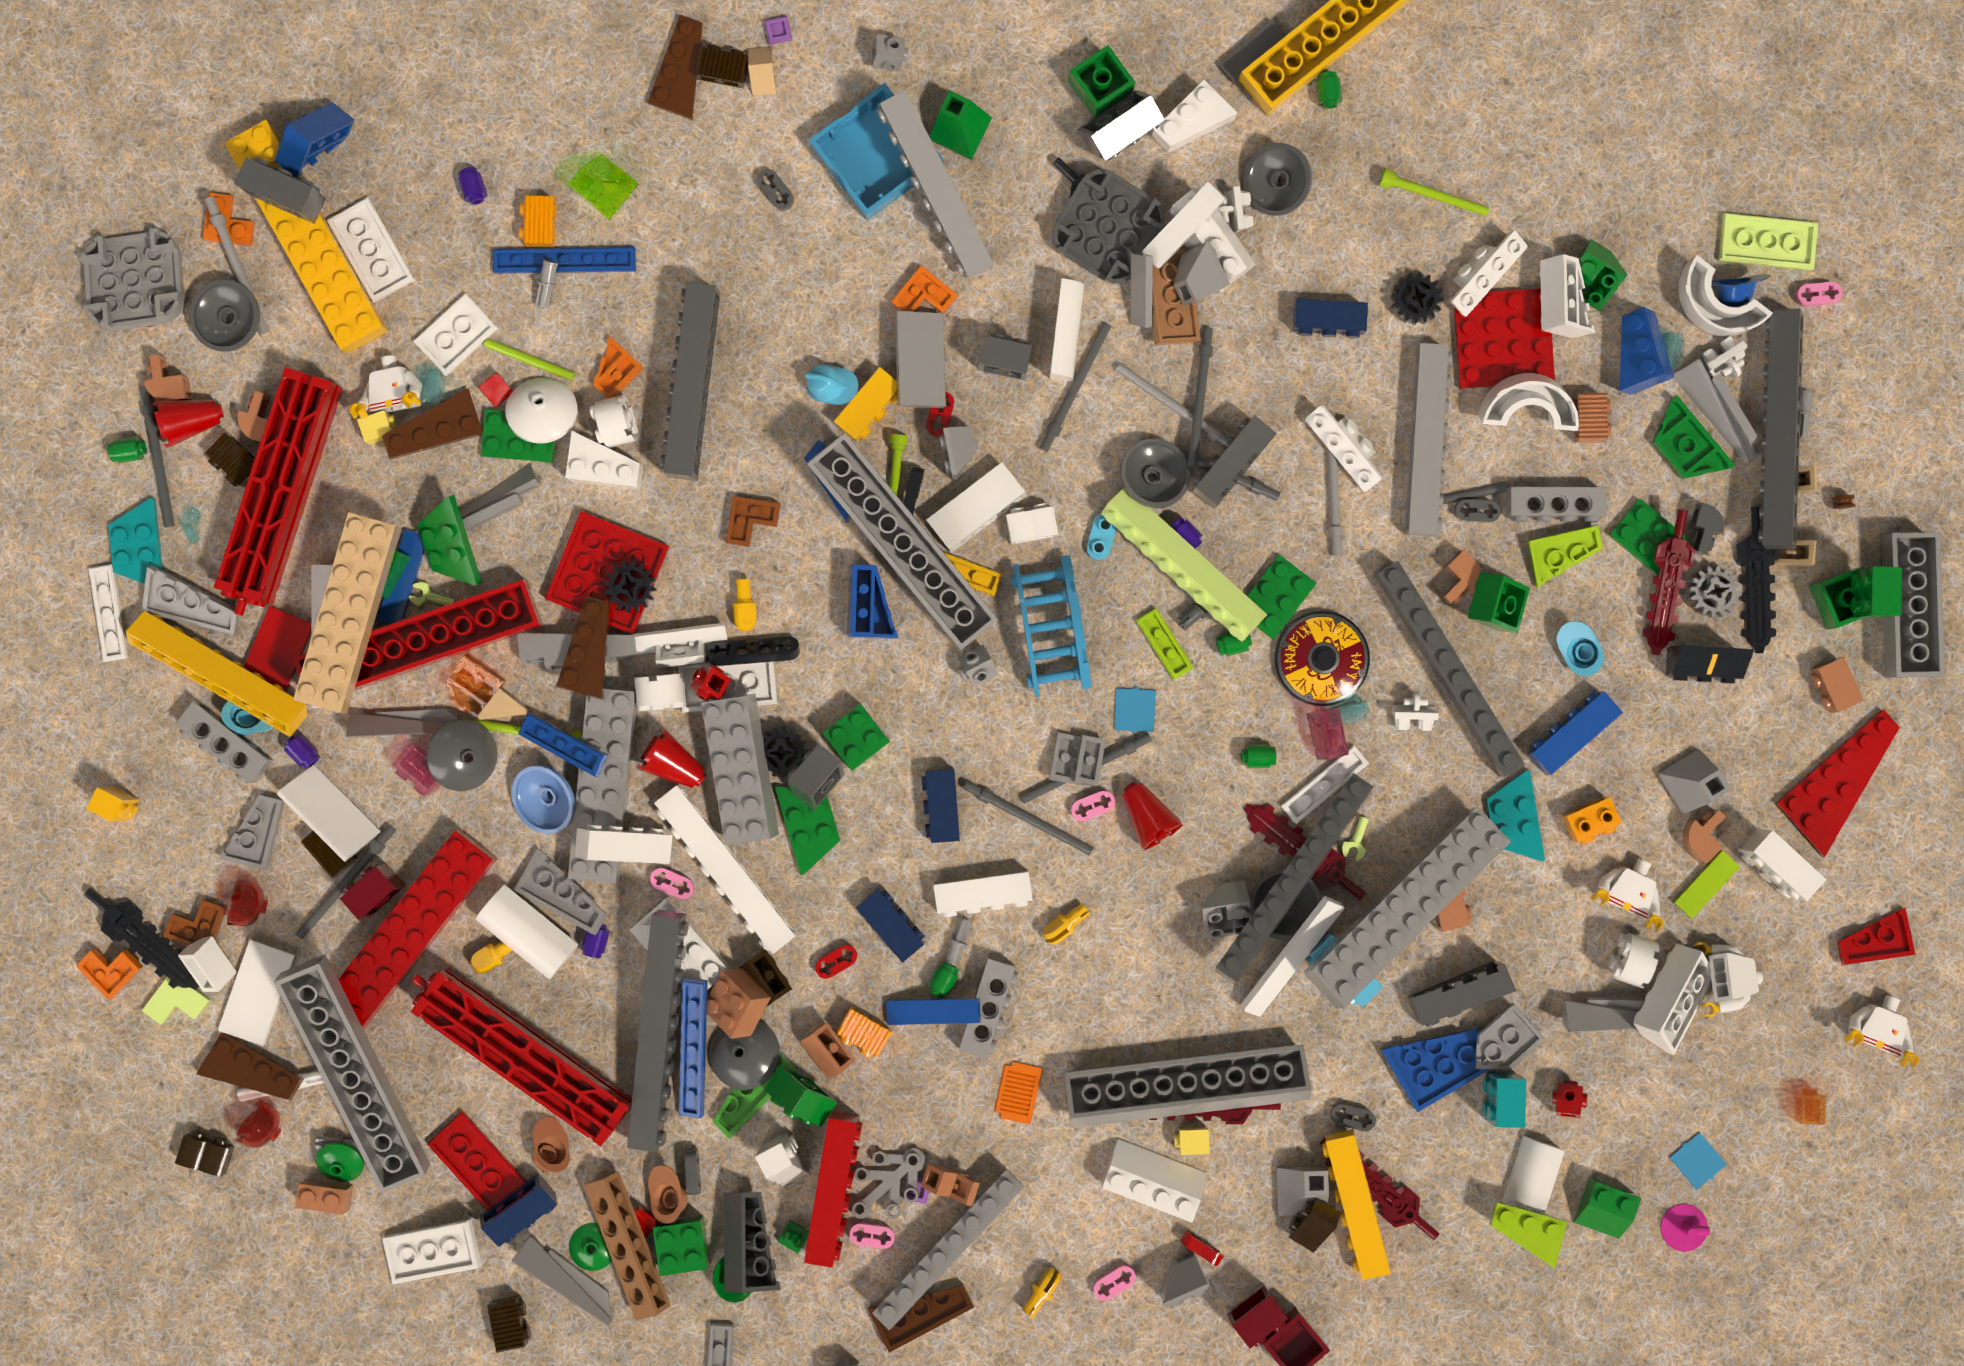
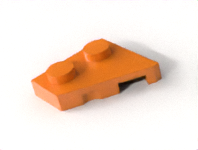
(616, 370)

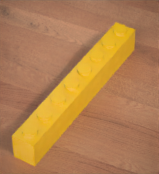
(216, 673)

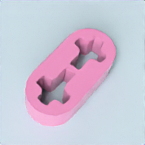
(1817, 288)
(1095, 811)
(669, 888)
(871, 1241)
(1117, 1287)

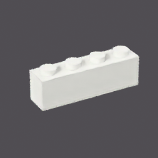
(623, 845)
(983, 892)

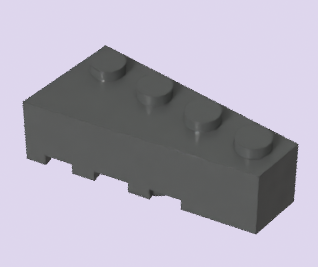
(1234, 462)
(1461, 993)

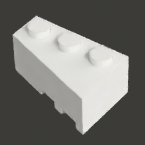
(1194, 117)
(1562, 298)
(600, 465)
(781, 1160)

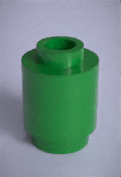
(1329, 89)
(127, 449)
(1231, 645)
(1258, 756)
(943, 980)

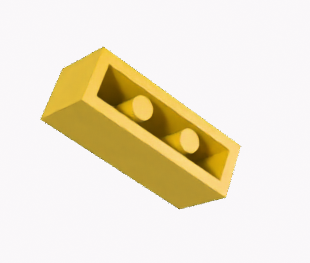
(868, 406)

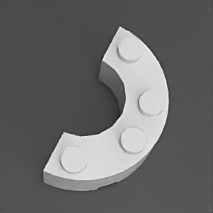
(1705, 309)
(1529, 390)

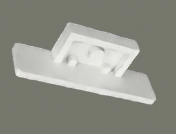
(1484, 271)
(1346, 445)
(680, 645)

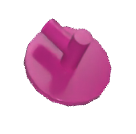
(1684, 1227)

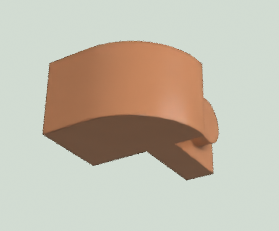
(165, 386)
(253, 422)
(1466, 572)
(1697, 837)
(950, 1183)

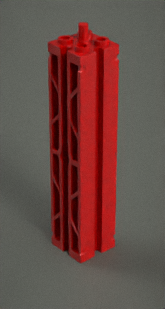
(277, 489)
(520, 1054)

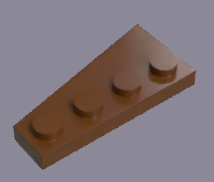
(676, 79)
(439, 426)
(585, 659)
(245, 1067)
(925, 1315)

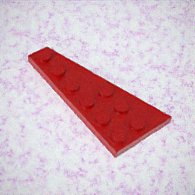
(1831, 790)

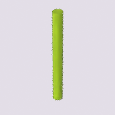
(529, 359)

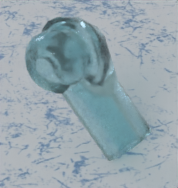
(189, 525)

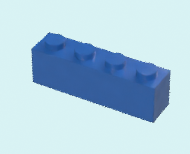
(1575, 732)

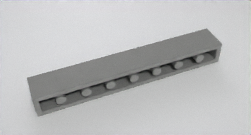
(935, 184)
(1427, 439)
(948, 1249)

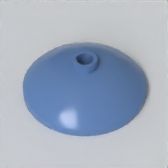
(534, 801)

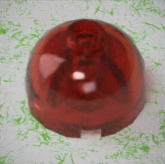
(246, 903)
(259, 1126)

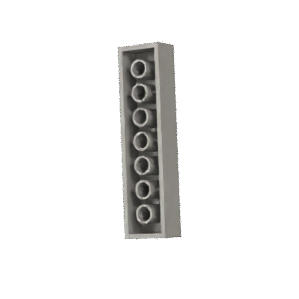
(604, 799)

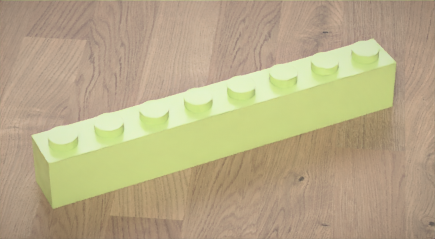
(1184, 565)

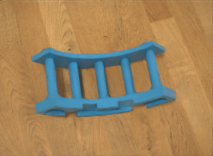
(1072, 621)

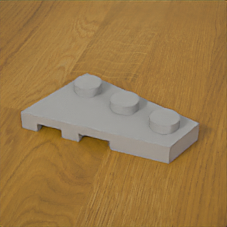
(256, 835)

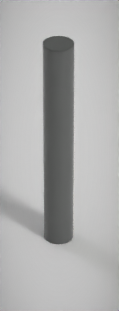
(1475, 493)

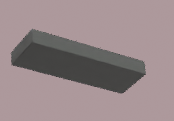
(1251, 50)

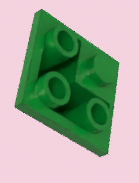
(960, 125)
(1600, 274)

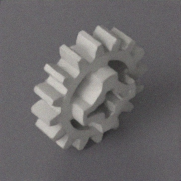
(1712, 582)

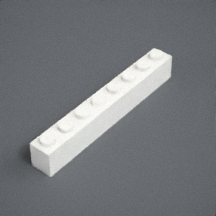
(725, 869)

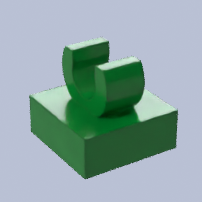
(793, 1236)

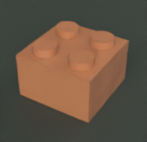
(736, 1003)

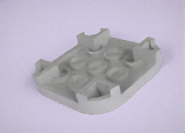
(133, 280)

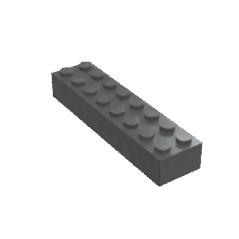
(691, 381)

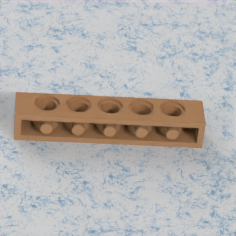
(627, 1245)

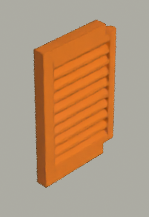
(1018, 1092)

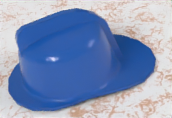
(1737, 291)

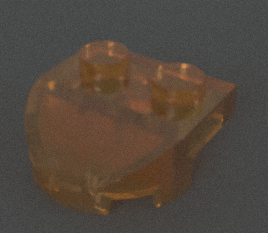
(472, 685)

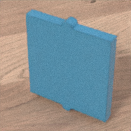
(1135, 710)
(1698, 1161)

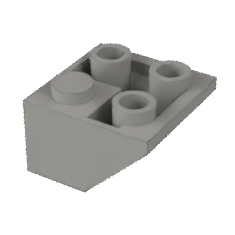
(1199, 274)
(960, 448)
(1693, 781)
(1226, 910)
(1300, 1186)
(1183, 1281)

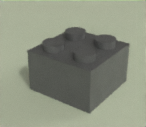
(1005, 356)
(815, 776)

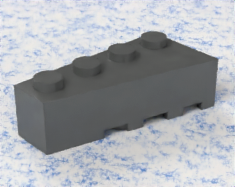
(746, 1245)

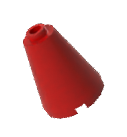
(186, 418)
(671, 761)
(1149, 815)

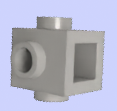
(888, 52)
(975, 663)

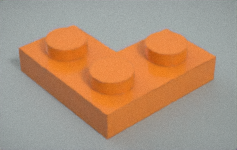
(239, 230)
(925, 287)
(107, 976)

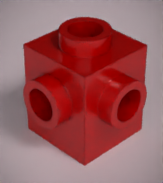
(716, 682)
(1569, 1108)

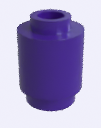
(472, 186)
(1188, 532)
(301, 751)
(596, 944)

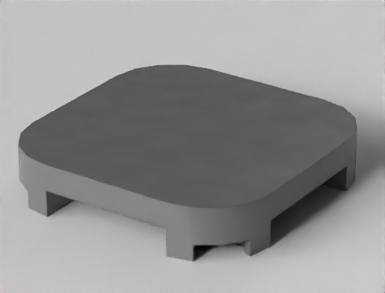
(1107, 224)

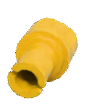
(744, 608)
(1064, 925)
(489, 957)
(1042, 1291)

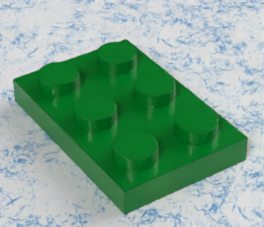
(503, 443)
(1640, 532)
(1280, 594)

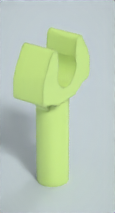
(428, 596)
(1356, 840)

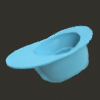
(831, 384)
(1580, 648)
(242, 721)

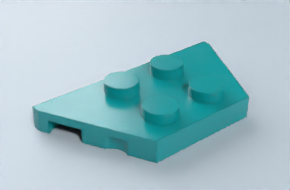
(136, 542)
(1516, 816)

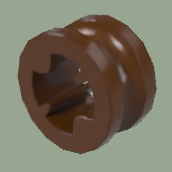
(1843, 502)

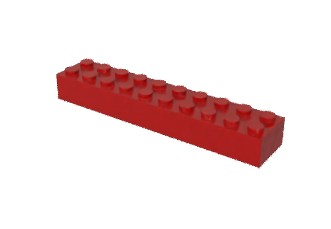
(446, 633)
(414, 924)

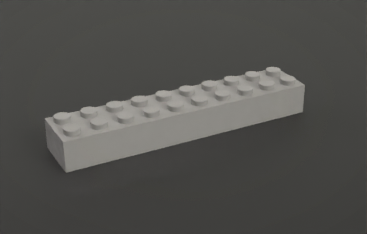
(902, 540)
(1406, 907)
(352, 1073)
(1187, 1086)

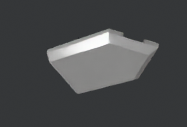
(1506, 1040)

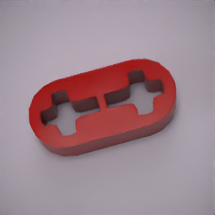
(946, 415)
(832, 956)
(1201, 1248)

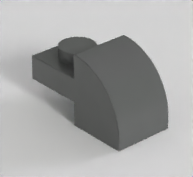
(1707, 522)

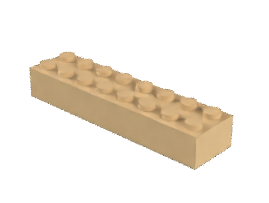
(347, 613)

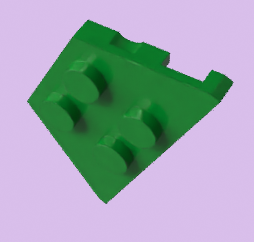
(1688, 444)
(448, 543)
(809, 831)

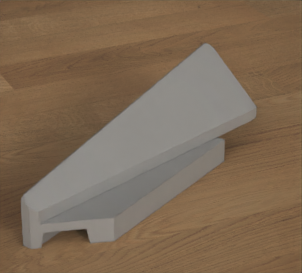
(1720, 408)
(501, 498)
(554, 647)
(398, 723)
(1601, 1013)
(565, 1279)

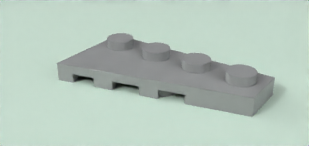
(185, 603)
(552, 889)

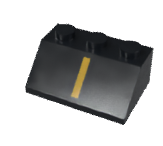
(1707, 663)

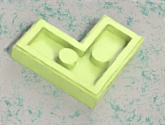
(167, 999)

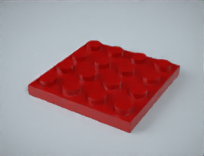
(1502, 339)
(590, 556)

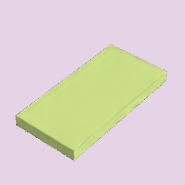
(1768, 241)

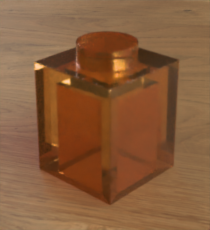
(1809, 1107)

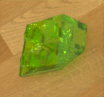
(603, 185)

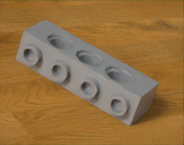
(1593, 497)
(191, 724)
(993, 970)

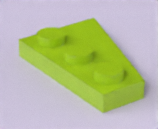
(1559, 551)
(1531, 1230)

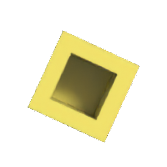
(376, 425)
(1192, 1140)

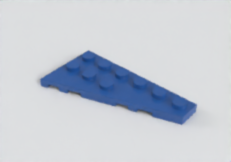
(1434, 1065)

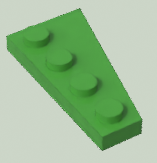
(744, 1104)

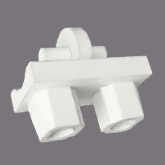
(1232, 209)
(1728, 362)
(1414, 709)

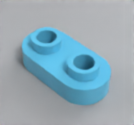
(1100, 536)

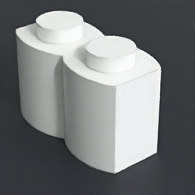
(1031, 524)

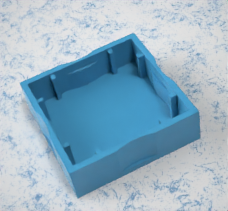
(863, 156)

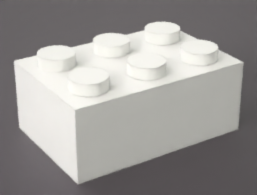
(1781, 865)

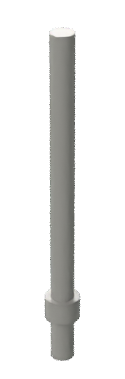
(219, 222)
(1214, 433)
(1335, 530)

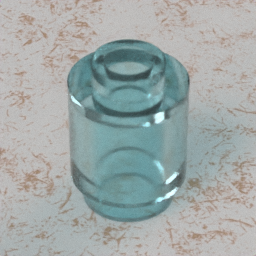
(1675, 348)
(432, 387)
(1353, 710)

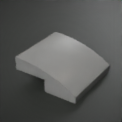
(1077, 759)

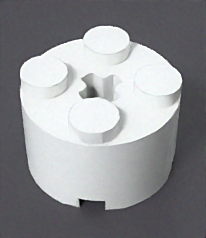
(614, 421)
(659, 692)
(1634, 960)

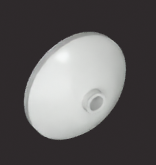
(541, 421)

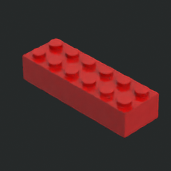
(831, 1189)

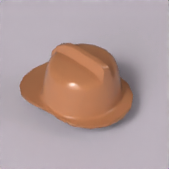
(550, 1146)
(666, 1194)

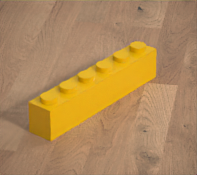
(1357, 1204)

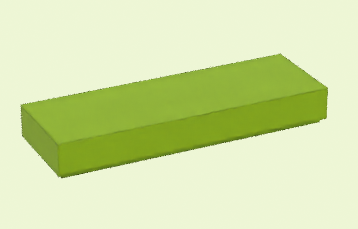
(1164, 643)
(1706, 884)

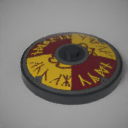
(1322, 658)

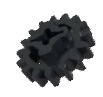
(1413, 285)
(642, 583)
(784, 742)

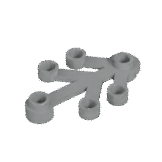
(891, 1181)

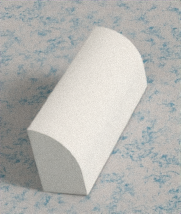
(1067, 330)
(976, 507)
(526, 932)
(1533, 1175)

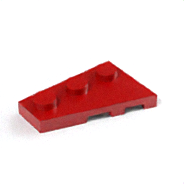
(1879, 941)

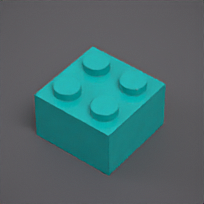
(1505, 1099)

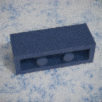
(1330, 317)
(941, 806)
(891, 924)
(518, 1210)

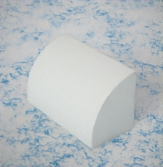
(207, 964)

